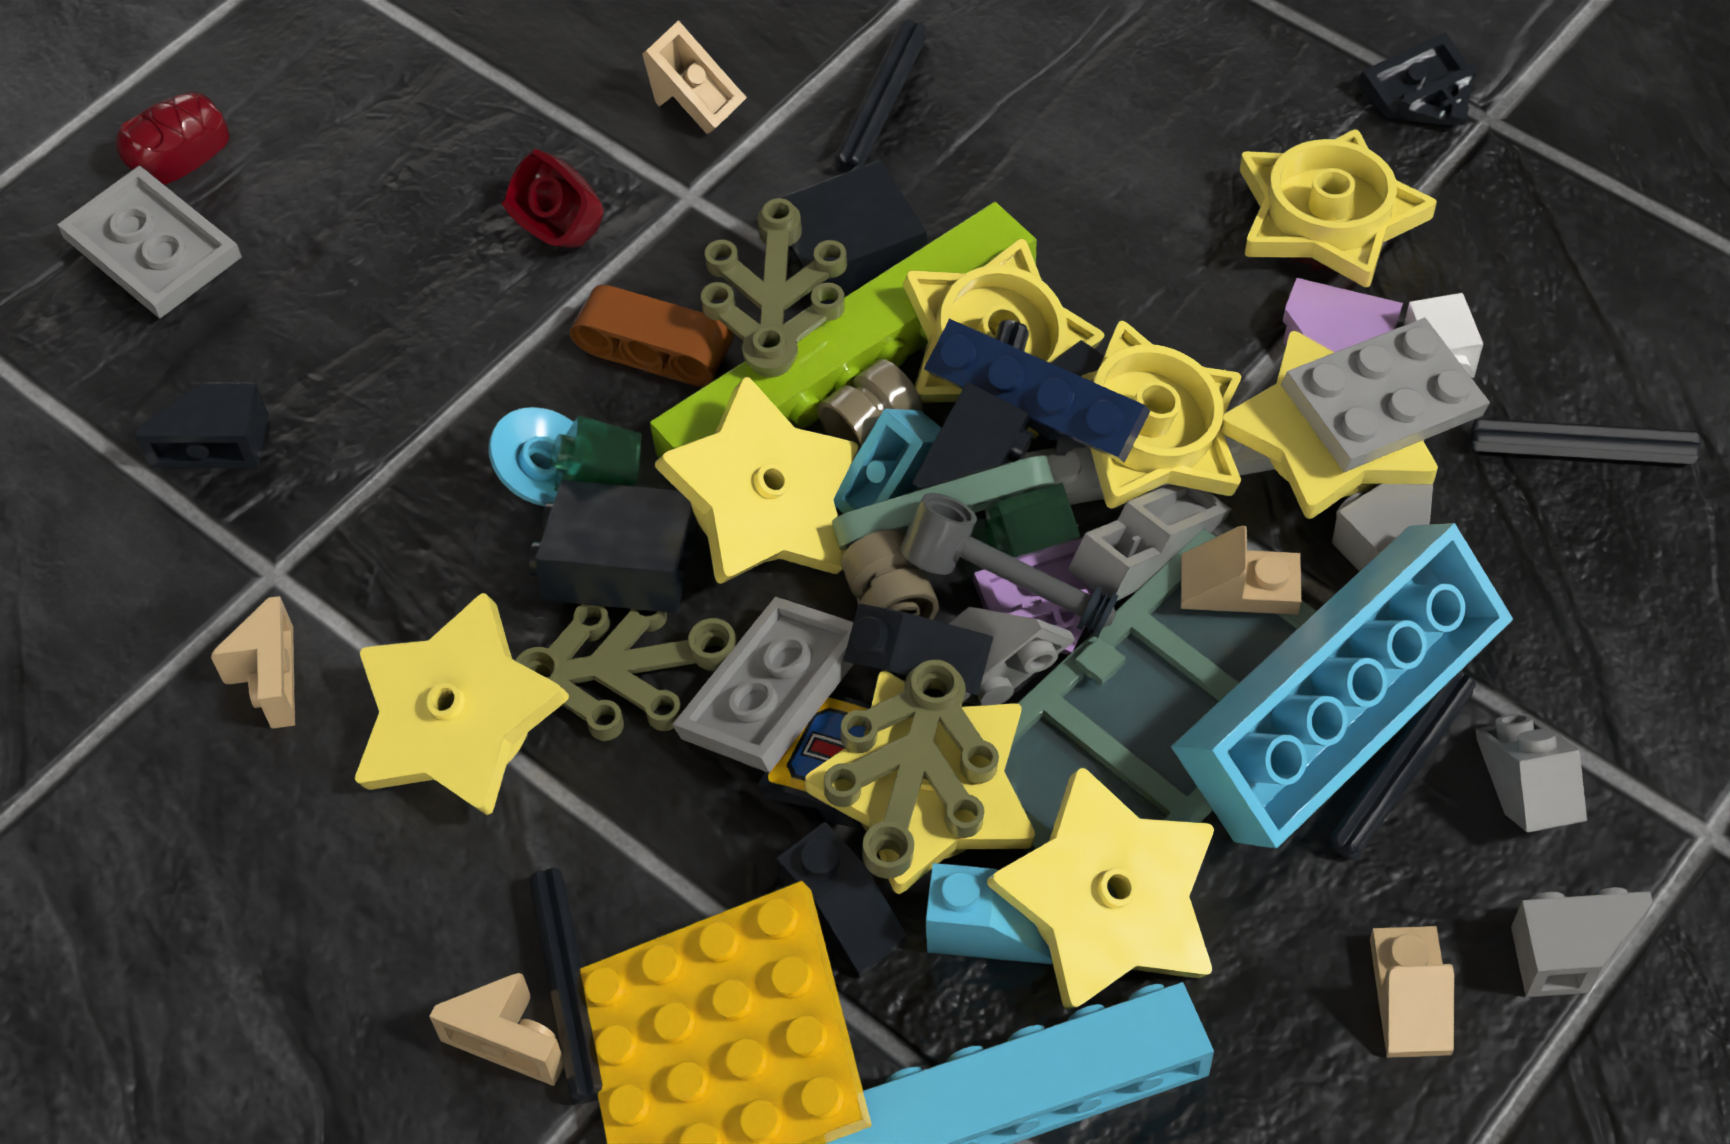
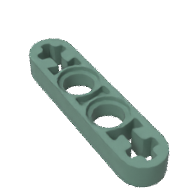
(975, 491)

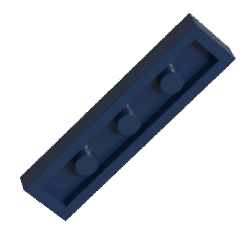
(1045, 391)

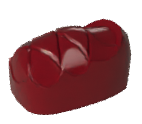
(173, 136)
(553, 201)

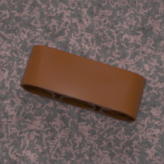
(651, 335)

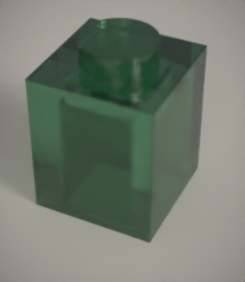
(596, 454)
(1032, 522)

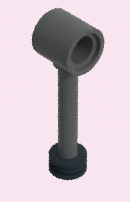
(942, 536)

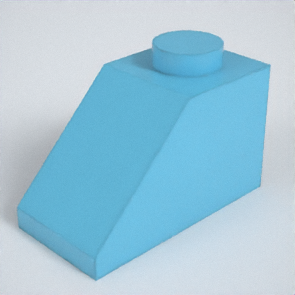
(887, 459)
(976, 921)

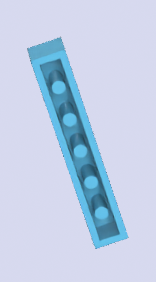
(1045, 1075)

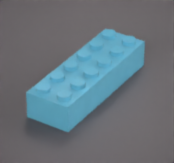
(1342, 684)

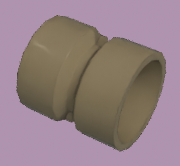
(854, 411)
(885, 578)

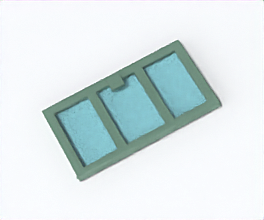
(1134, 695)

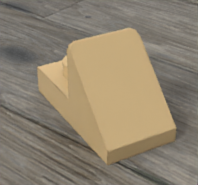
(687, 72)
(1231, 578)
(263, 656)
(1413, 991)
(488, 1027)

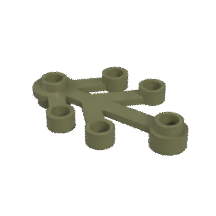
(778, 228)
(616, 663)
(914, 757)

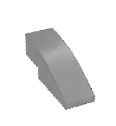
(1144, 538)

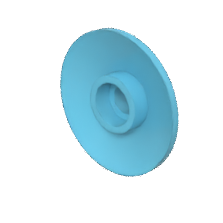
(521, 441)

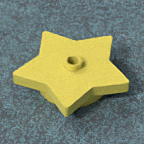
(1330, 204)
(983, 297)
(1280, 431)
(1182, 432)
(762, 487)
(453, 708)
(1004, 818)
(1068, 899)

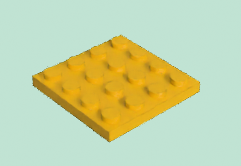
(726, 1032)

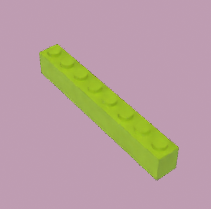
(873, 327)

